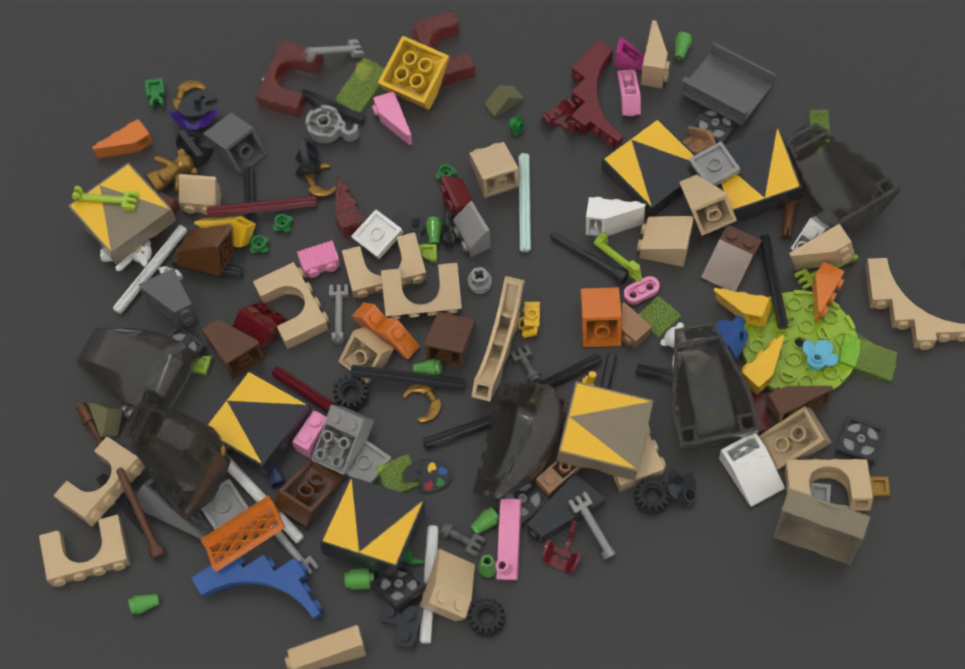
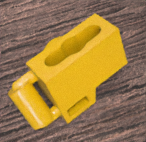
(531, 319)

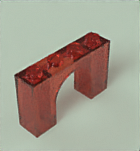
(439, 27)
(272, 96)

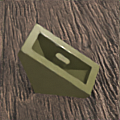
(503, 99)
(106, 419)

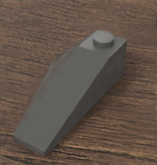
(156, 505)

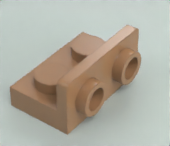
(699, 139)

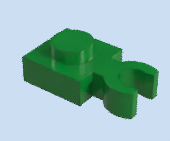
(155, 91)

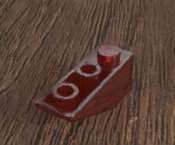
(345, 213)

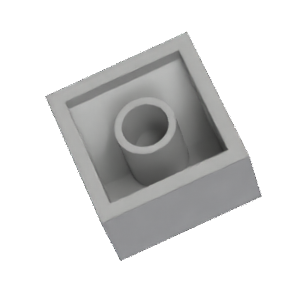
(471, 230)

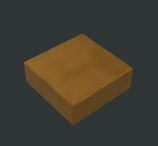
(880, 487)

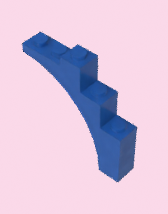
(261, 572)

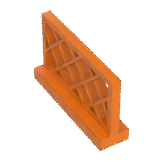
(243, 524)

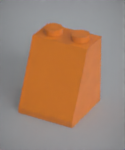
(601, 317)

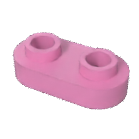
(641, 291)

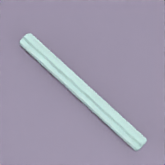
(524, 203)

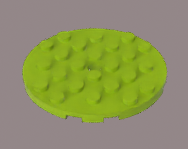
(792, 364)

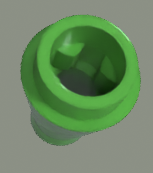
(682, 44)
(434, 229)
(430, 366)
(486, 520)
(487, 570)
(142, 603)

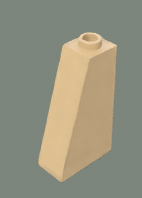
(327, 650)

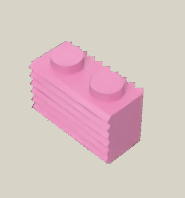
(318, 259)
(309, 434)

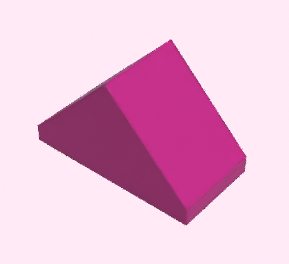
(628, 56)

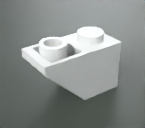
(811, 230)

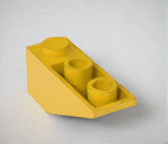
(242, 228)
(750, 307)
(760, 371)

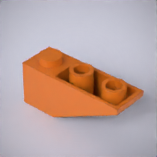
(125, 141)
(823, 288)

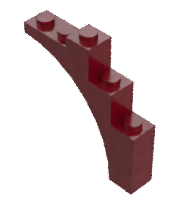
(584, 96)

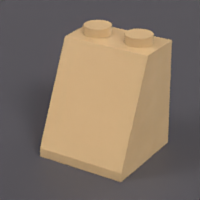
(494, 169)
(708, 204)
(666, 239)

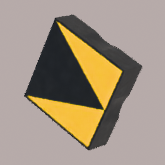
(650, 166)
(765, 174)
(259, 421)
(372, 527)

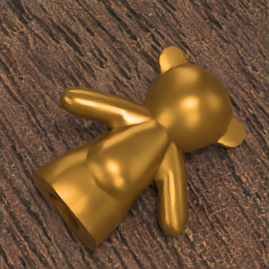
(162, 177)

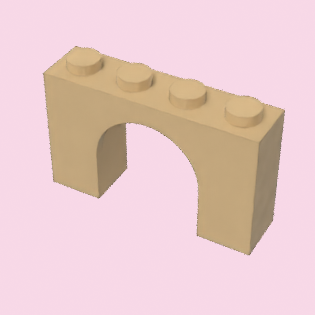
(290, 281)
(365, 282)
(446, 299)
(649, 465)
(850, 473)
(92, 505)
(111, 556)

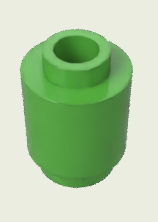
(359, 579)

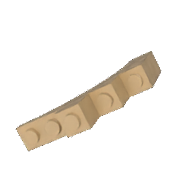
(905, 314)
(499, 345)

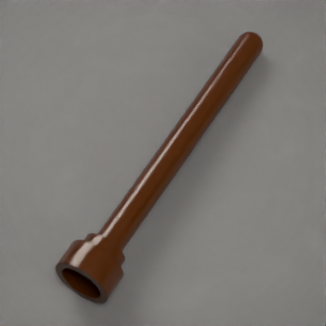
(155, 548)

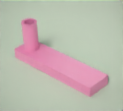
(509, 539)

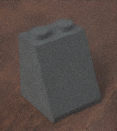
(235, 143)
(169, 298)

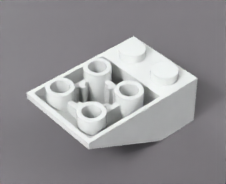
(612, 216)
(751, 469)

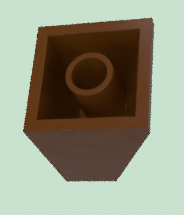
(207, 249)
(450, 339)
(232, 347)

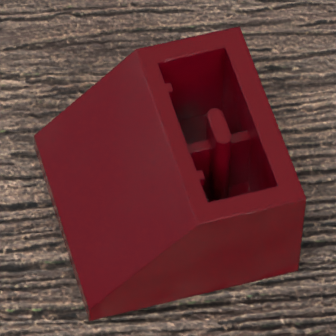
(454, 194)
(259, 322)

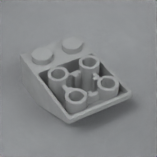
(341, 438)

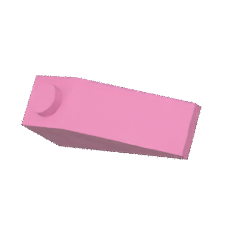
(629, 92)
(391, 115)

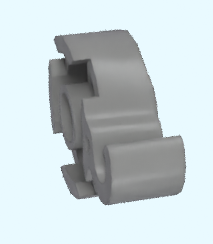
(334, 126)

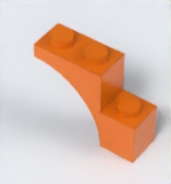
(386, 328)

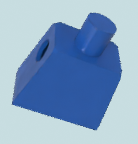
(733, 334)

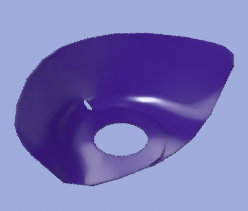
(203, 120)

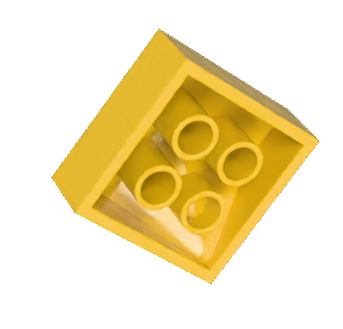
(414, 72)

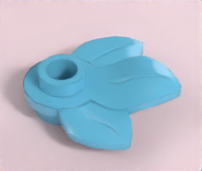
(819, 354)

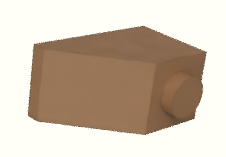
(634, 327)

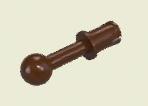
(87, 418)

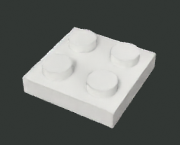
(377, 234)

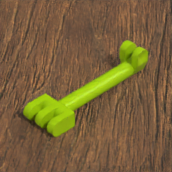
(127, 202)
(632, 267)
(809, 277)

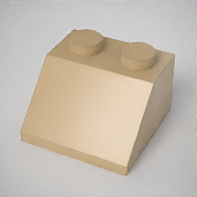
(198, 192)
(365, 349)

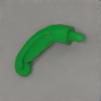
(412, 560)

